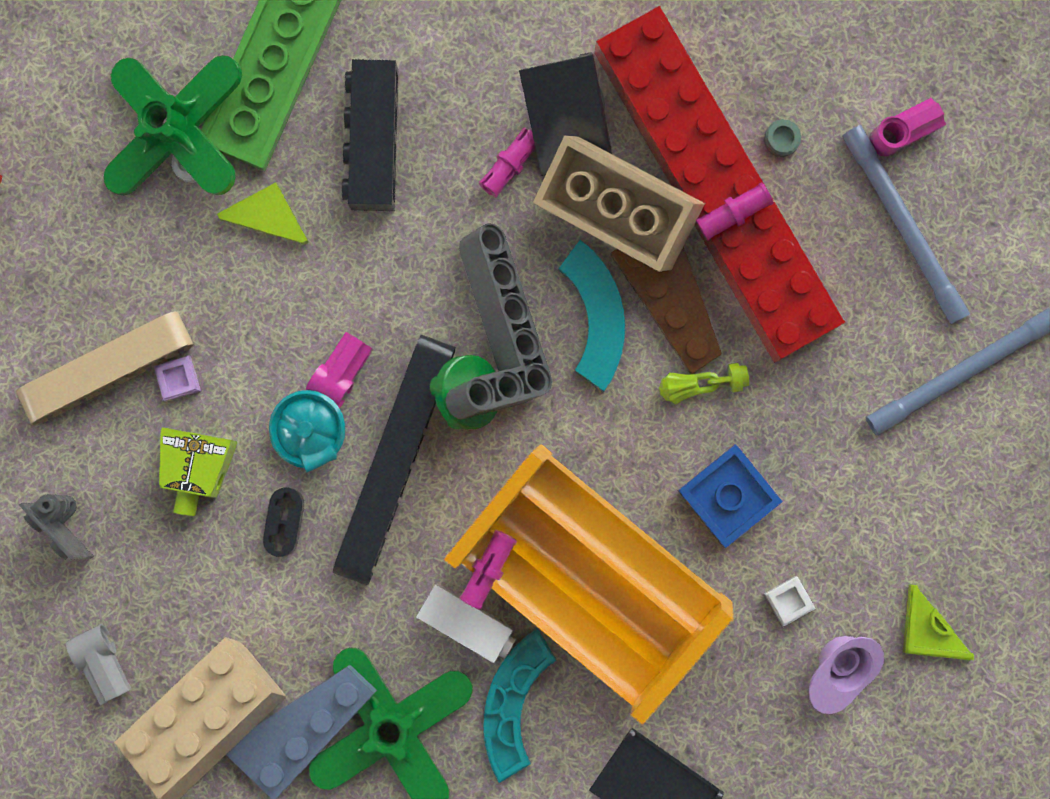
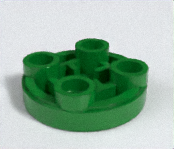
(453, 374)

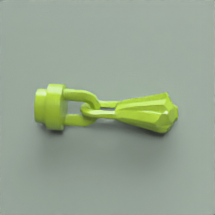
(678, 387)

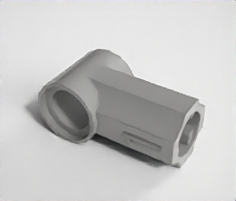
(97, 659)

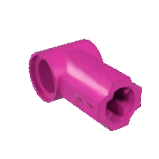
(908, 127)
(341, 368)

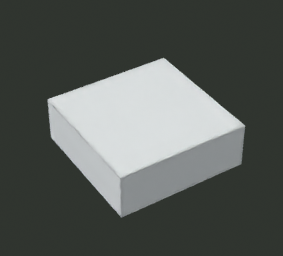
(789, 601)

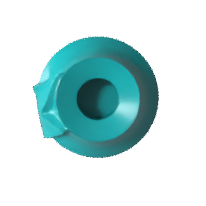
(307, 429)

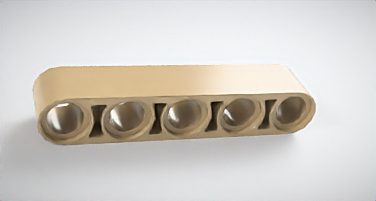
(104, 366)

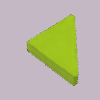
(266, 213)
(928, 631)

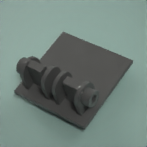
(49, 515)

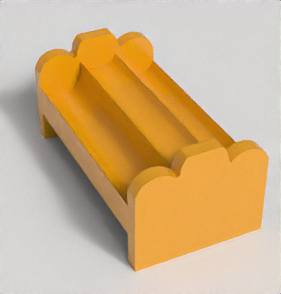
(597, 583)

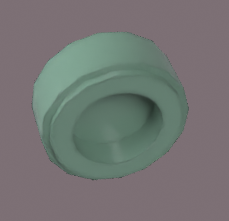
(782, 138)

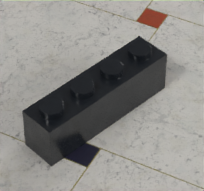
(372, 135)

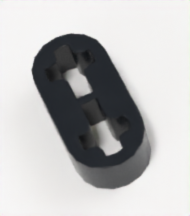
(274, 522)

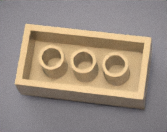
(618, 203)
(200, 719)

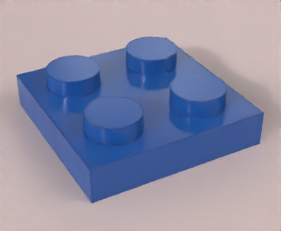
(730, 496)

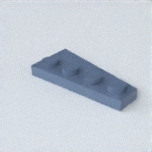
(296, 734)

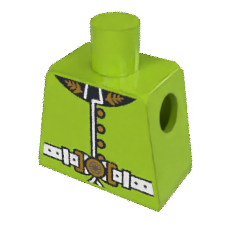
(193, 466)

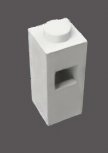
(466, 624)

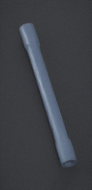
(944, 291)
(899, 409)

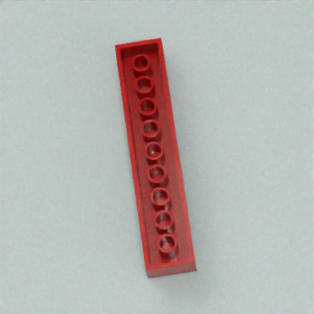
(709, 163)

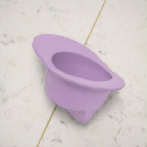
(844, 671)

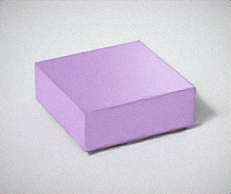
(177, 378)

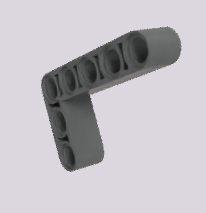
(508, 326)

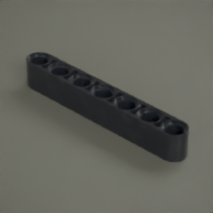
(392, 462)

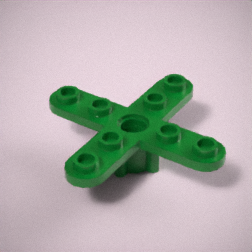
(181, 130)
(411, 715)

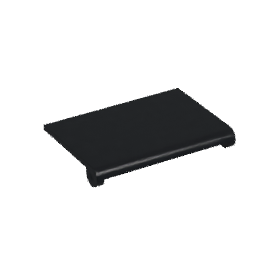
(564, 101)
(648, 772)

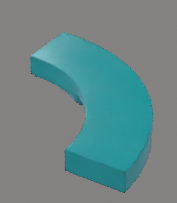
(603, 311)
(506, 701)

